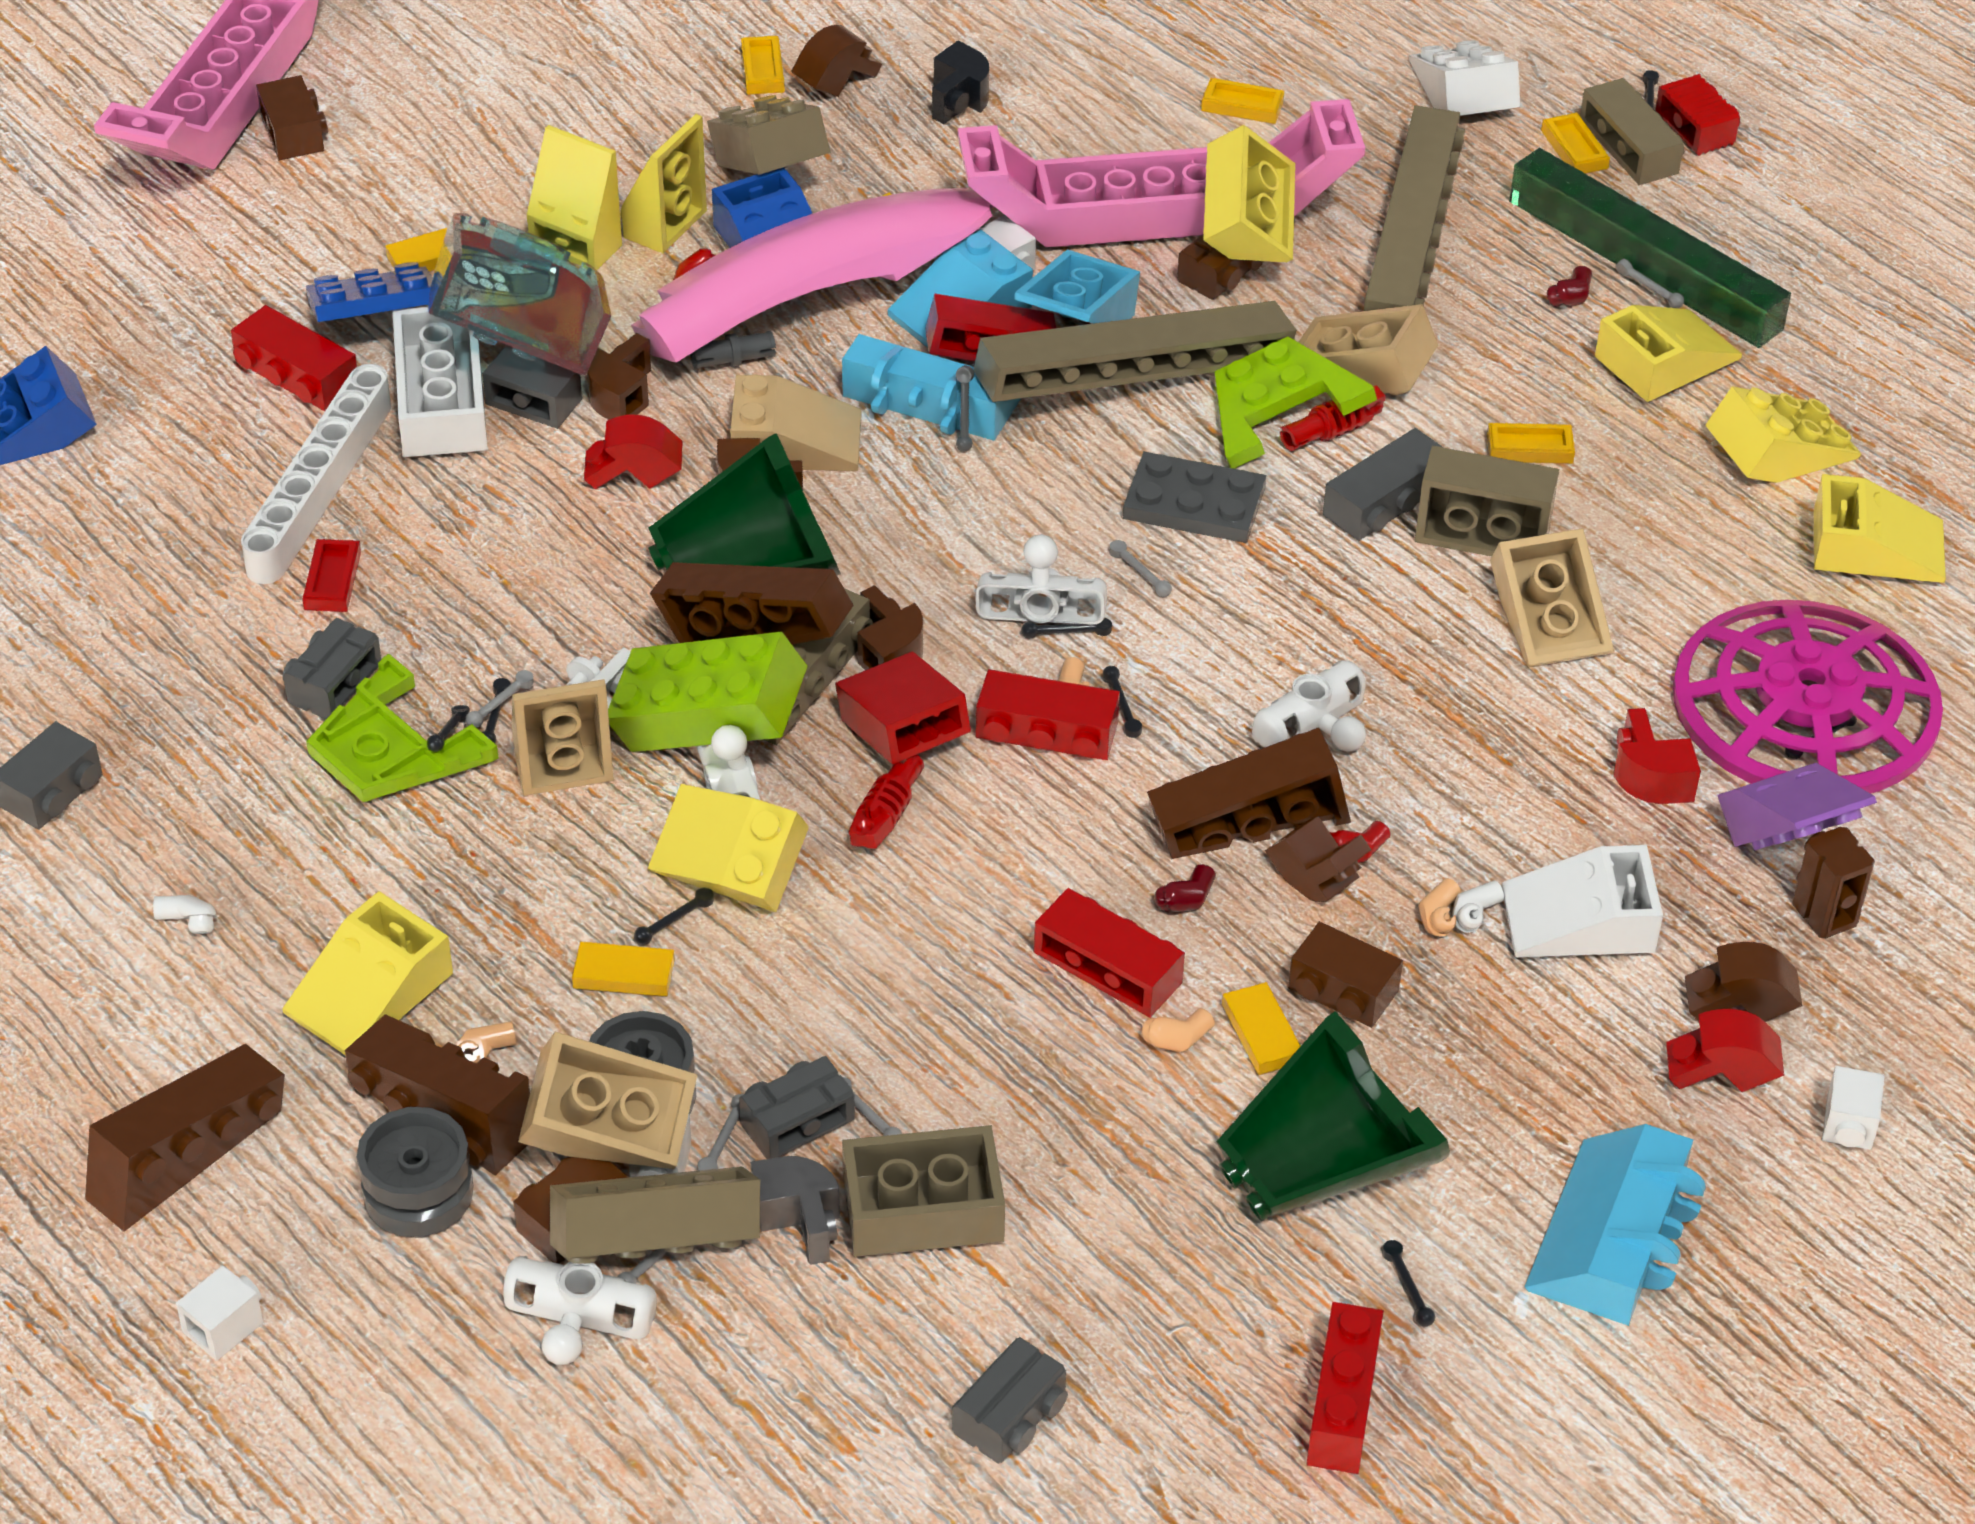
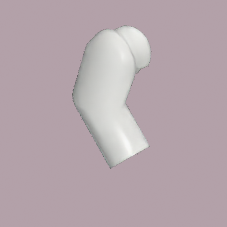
(1470, 905)
(186, 907)

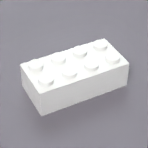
(438, 385)

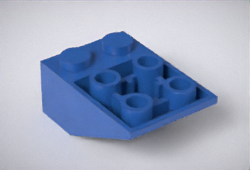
(757, 205)
(41, 408)

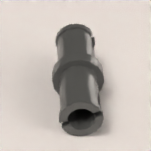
(734, 350)

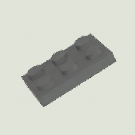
(1194, 497)

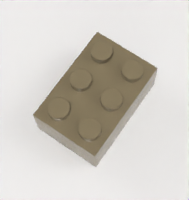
(768, 135)
(1483, 500)
(923, 1190)

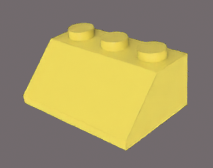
(1249, 198)

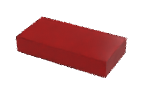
(331, 575)

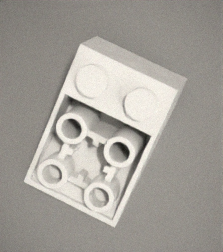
(1467, 78)
(1586, 905)

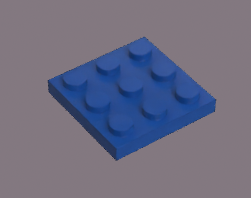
(369, 292)

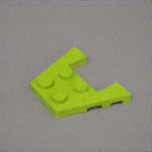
(1273, 383)
(378, 751)

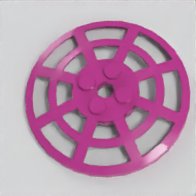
(1815, 706)

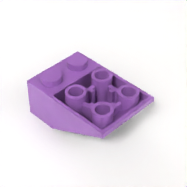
(1791, 806)

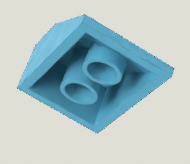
(970, 270)
(1083, 289)

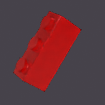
(959, 323)
(292, 356)
(1047, 714)
(1109, 952)
(1345, 1388)

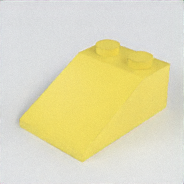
(668, 191)
(730, 845)

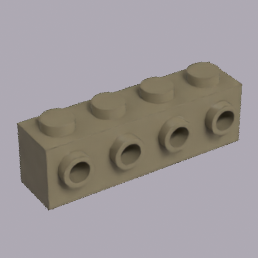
(827, 658)
(654, 1213)

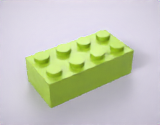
(693, 688)

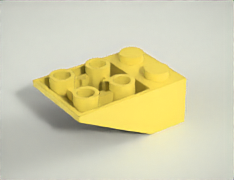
(576, 198)
(1660, 348)
(1779, 434)
(1875, 532)
(371, 967)

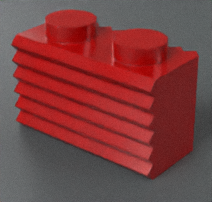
(1698, 114)

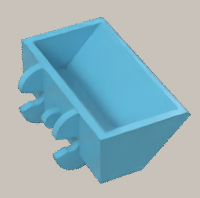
(918, 387)
(1617, 1221)

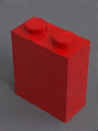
(903, 707)

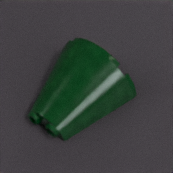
(745, 517)
(1324, 1128)

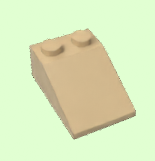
(1376, 345)
(807, 422)
(1551, 597)
(562, 737)
(606, 1104)

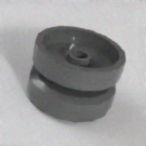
(649, 1037)
(415, 1171)

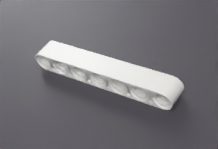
(316, 474)

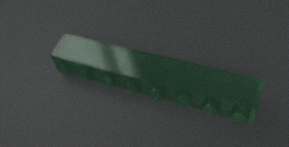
(1656, 248)

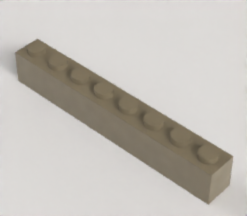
(1415, 209)
(1126, 350)

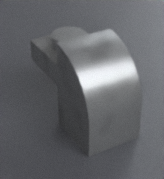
(802, 1194)

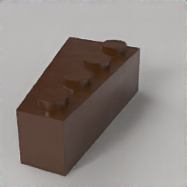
(750, 600)
(1251, 796)
(408, 1070)
(177, 1133)

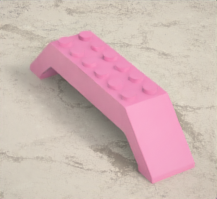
(213, 85)
(1141, 192)

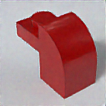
(635, 445)
(1655, 768)
(1729, 1044)

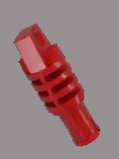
(1327, 422)
(885, 803)

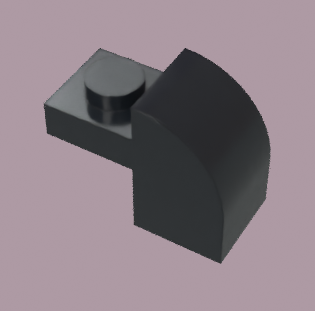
(959, 82)

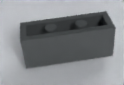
(1379, 486)

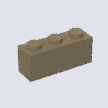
(1632, 131)

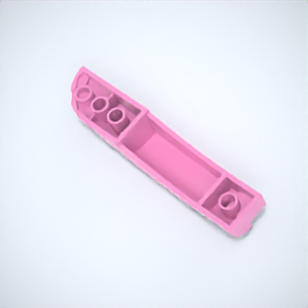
(824, 249)

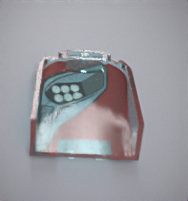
(519, 293)

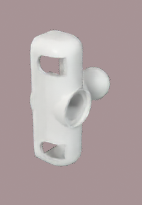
(1060, 591)
(1314, 704)
(726, 765)
(594, 1310)

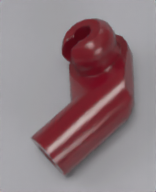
(1573, 290)
(1186, 895)

